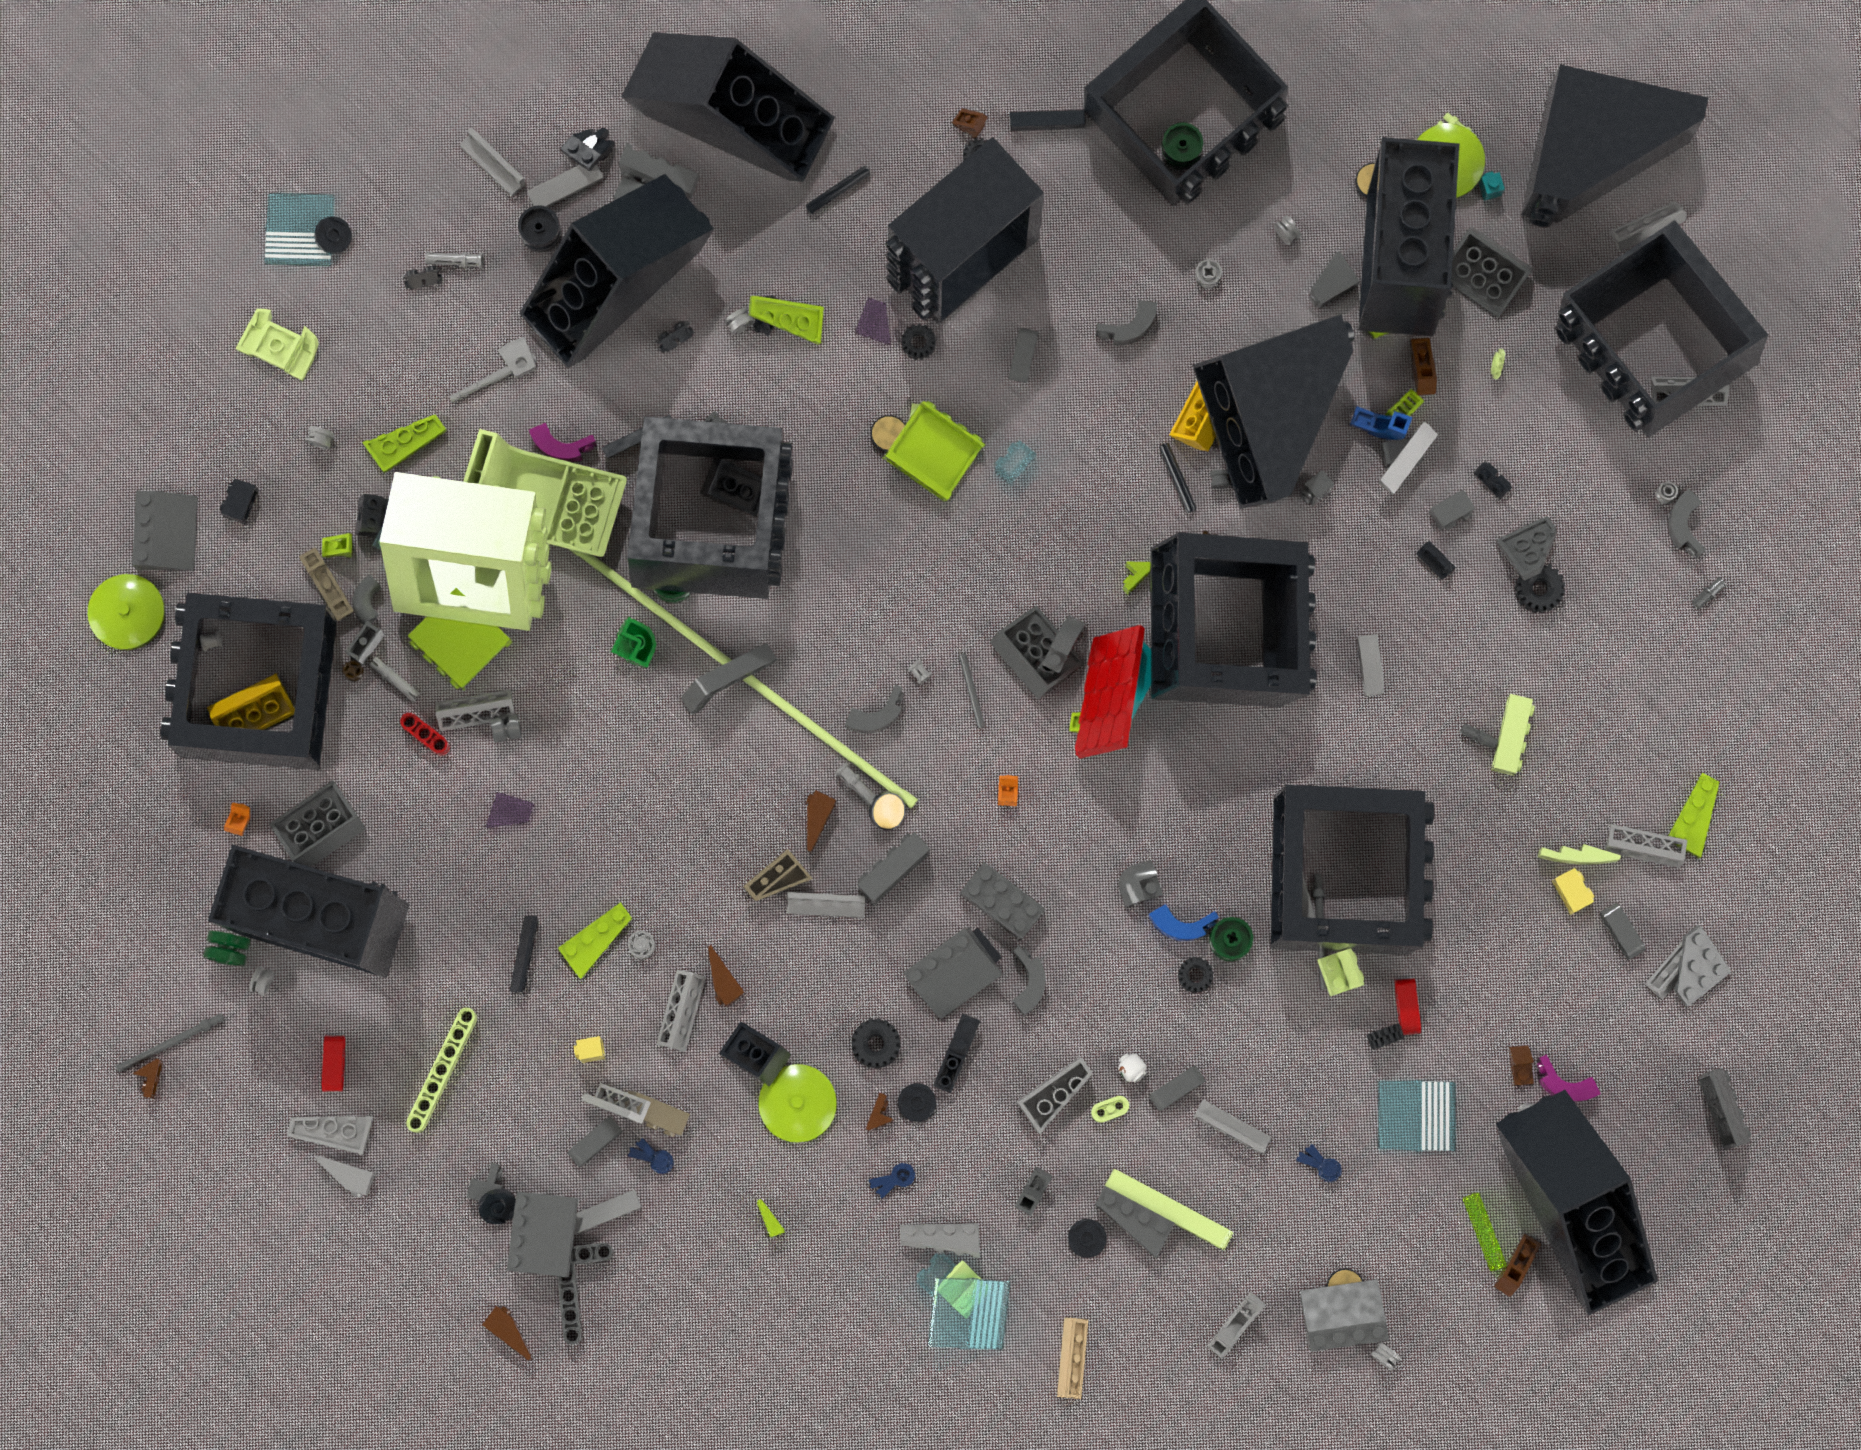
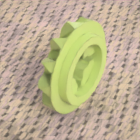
(1497, 363)

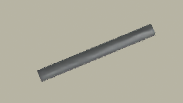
(971, 690)

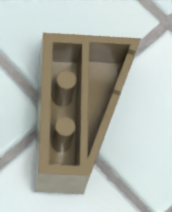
(777, 876)
(662, 1116)

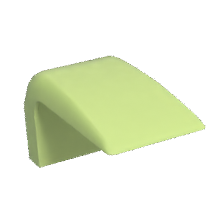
(577, 498)

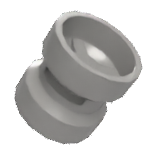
(1665, 496)

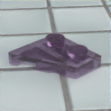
(874, 321)
(509, 811)

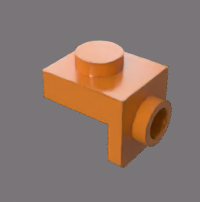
(1008, 790)
(238, 819)

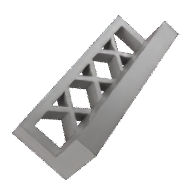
(492, 163)
(1672, 384)
(470, 705)
(1648, 852)
(826, 905)
(684, 1011)
(619, 1107)
(1232, 1127)

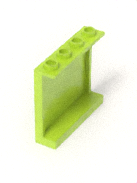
(934, 450)
(458, 646)

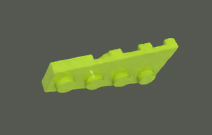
(793, 317)
(397, 446)
(1696, 815)
(592, 941)

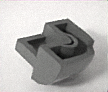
(1139, 884)

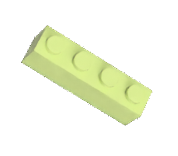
(1512, 735)

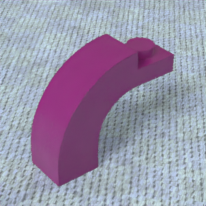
(563, 451)
(1554, 1084)

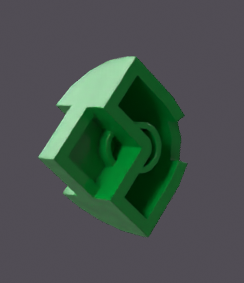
(634, 643)

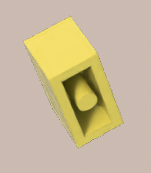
(1573, 891)
(589, 1049)

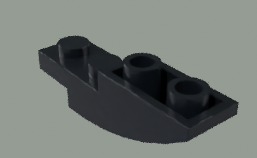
(956, 1053)

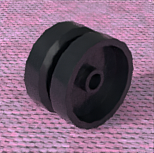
(539, 218)

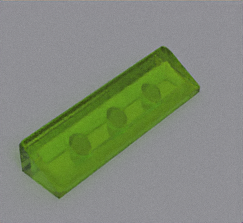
(1484, 1231)

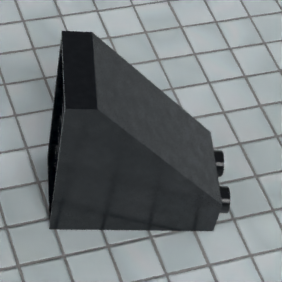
(730, 101)
(1601, 135)
(613, 266)
(1271, 404)
(1579, 1200)

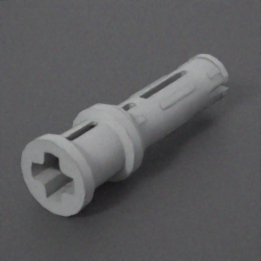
(464, 259)
(853, 781)

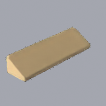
(1072, 1358)

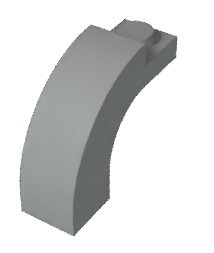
(1236, 1325)

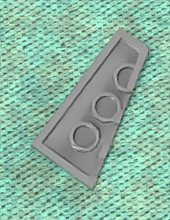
(335, 1132)
(950, 1237)

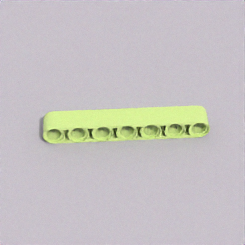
(442, 1080)
(1170, 1209)

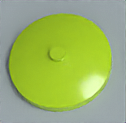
(1471, 153)
(126, 612)
(798, 1104)

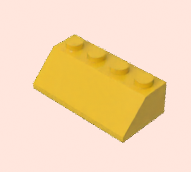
(1194, 423)
(254, 706)

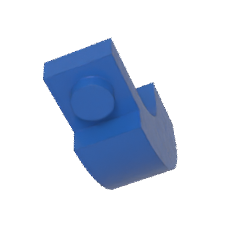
(1381, 426)
(1180, 931)

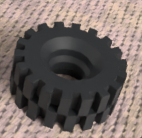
(1546, 602)
(865, 1032)

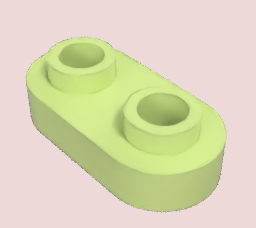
(1109, 1109)

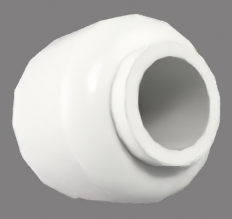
(1132, 1067)

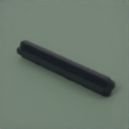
(837, 189)
(1177, 477)

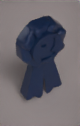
(660, 1161)
(1328, 1169)
(901, 1175)

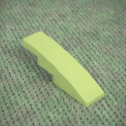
(1585, 855)

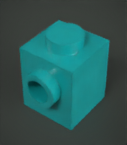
(1491, 185)

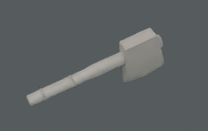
(518, 361)

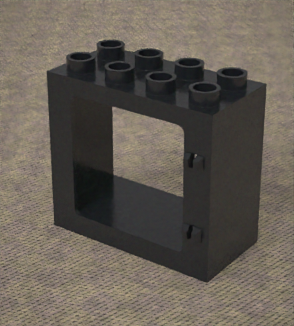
(1232, 58)
(963, 232)
(1409, 237)
(1660, 256)
(701, 565)
(291, 749)
(309, 911)
(1300, 933)

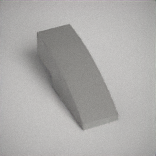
(1370, 665)

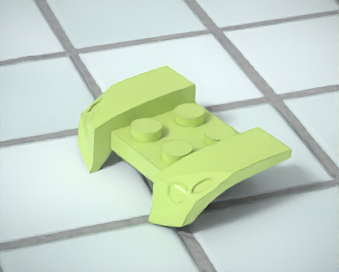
(278, 345)

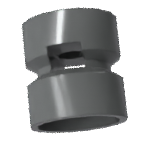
(506, 728)

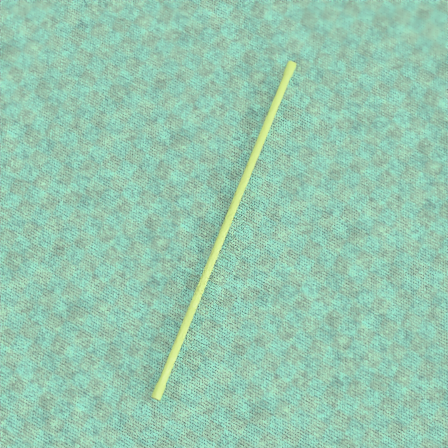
(907, 798)

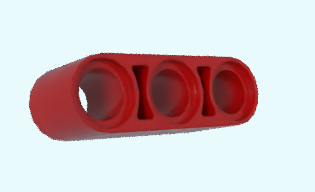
(431, 741)
(1407, 1006)
(333, 1063)

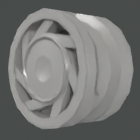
(1287, 230)
(1208, 273)
(739, 321)
(319, 437)
(641, 945)
(261, 981)
(1385, 1356)

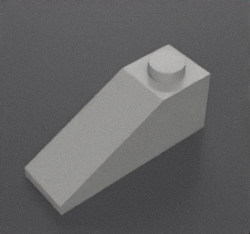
(350, 1177)

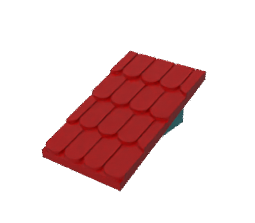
(1113, 690)

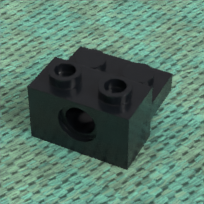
(370, 514)

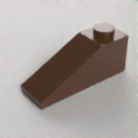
(1423, 366)
(818, 812)
(724, 983)
(1517, 1265)
(505, 1327)

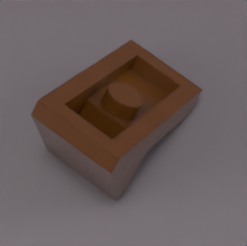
(970, 122)
(1521, 1065)
(152, 1073)
(877, 1119)

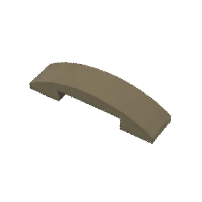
(326, 584)

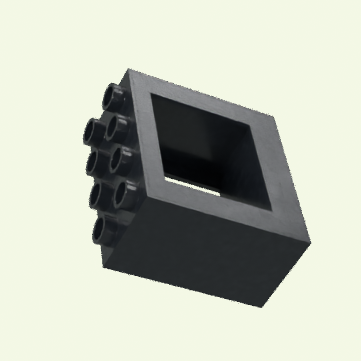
(1286, 612)

